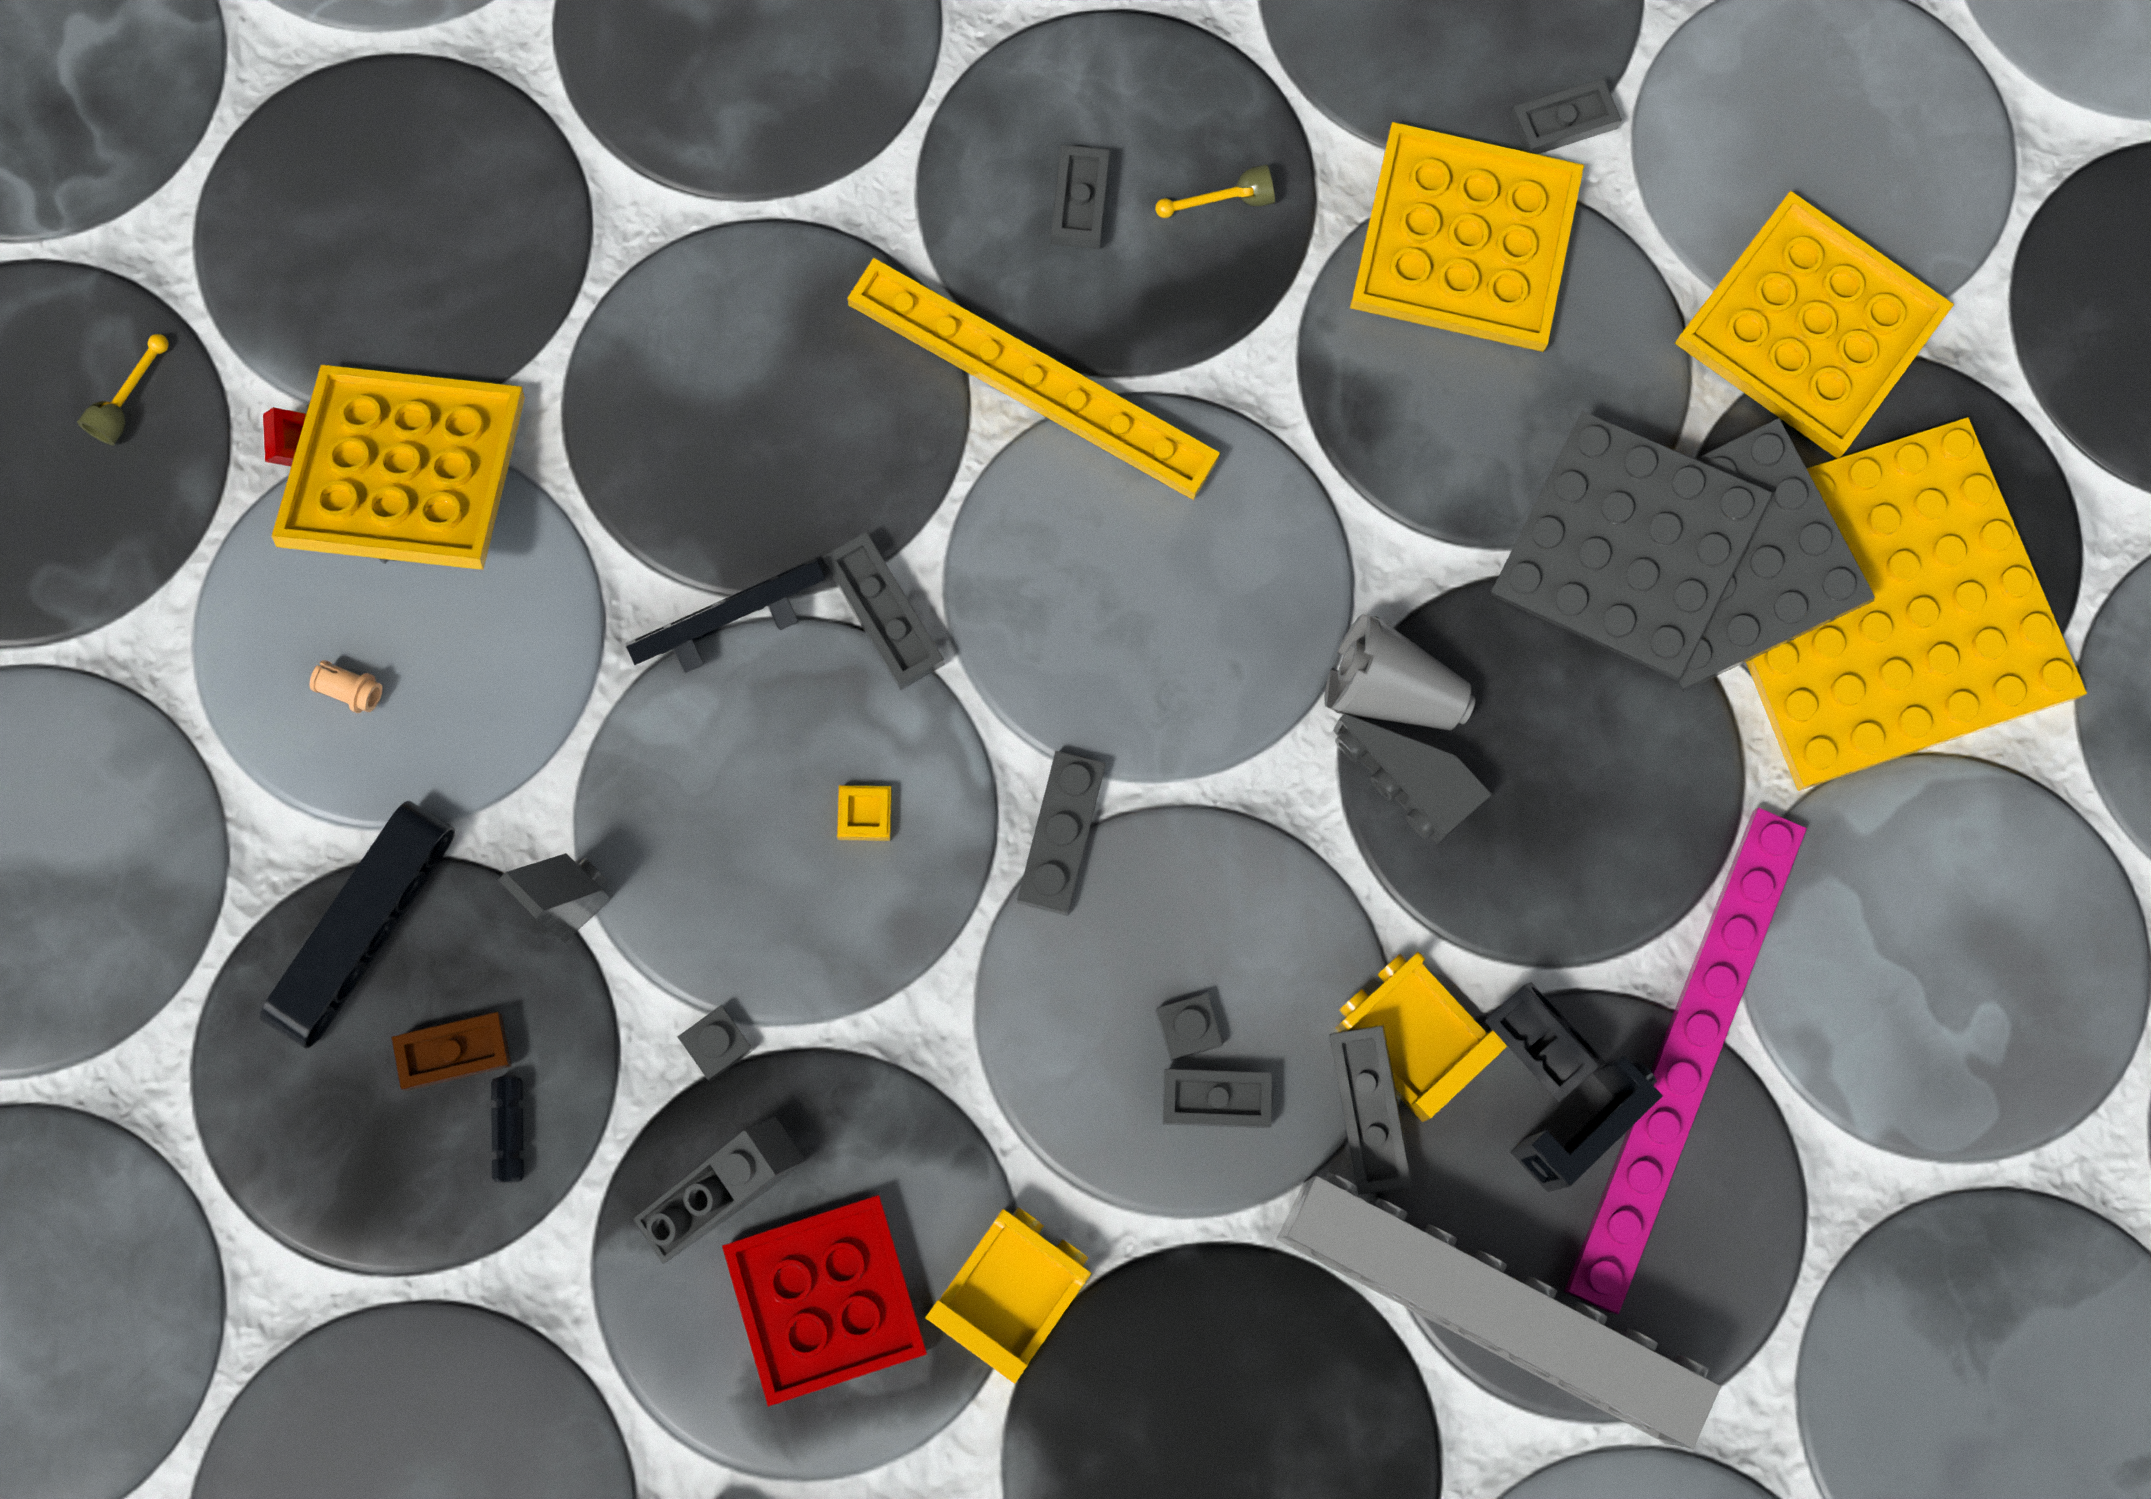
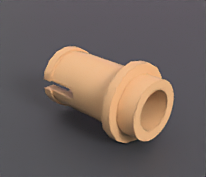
(357, 690)

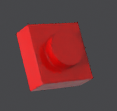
(281, 435)

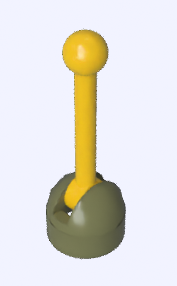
(1253, 188)
(106, 419)

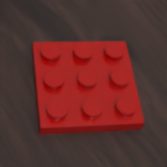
(824, 1300)

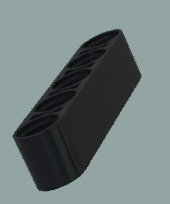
(357, 924)

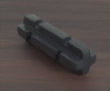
(507, 1129)

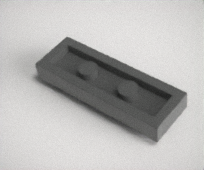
(883, 610)
(1061, 833)
(1371, 1109)

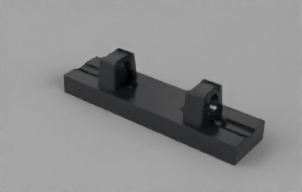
(770, 593)

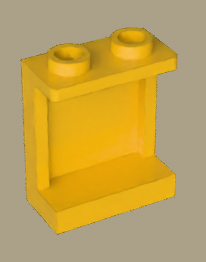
(1428, 1034)
(1010, 1293)

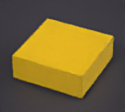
(864, 813)

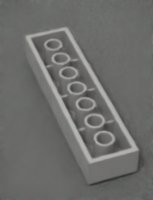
(1500, 1313)

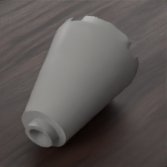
(1395, 680)

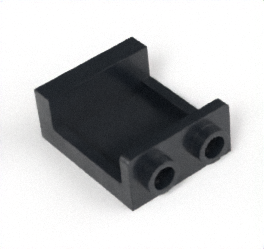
(1561, 1166)

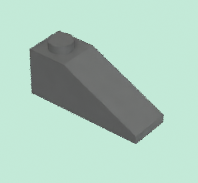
(558, 892)

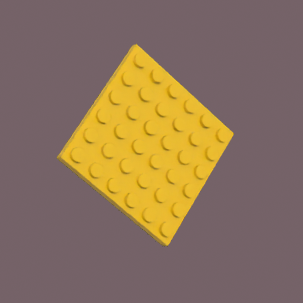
(1953, 625)

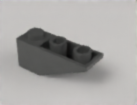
(1423, 779)
(719, 1188)

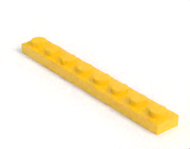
(1033, 378)

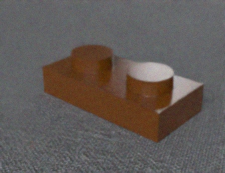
(451, 1051)

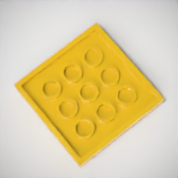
(1467, 237)
(1814, 324)
(399, 467)

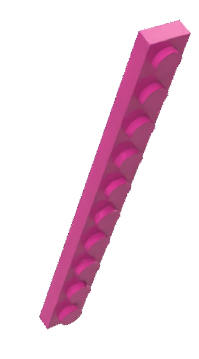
(1685, 1061)

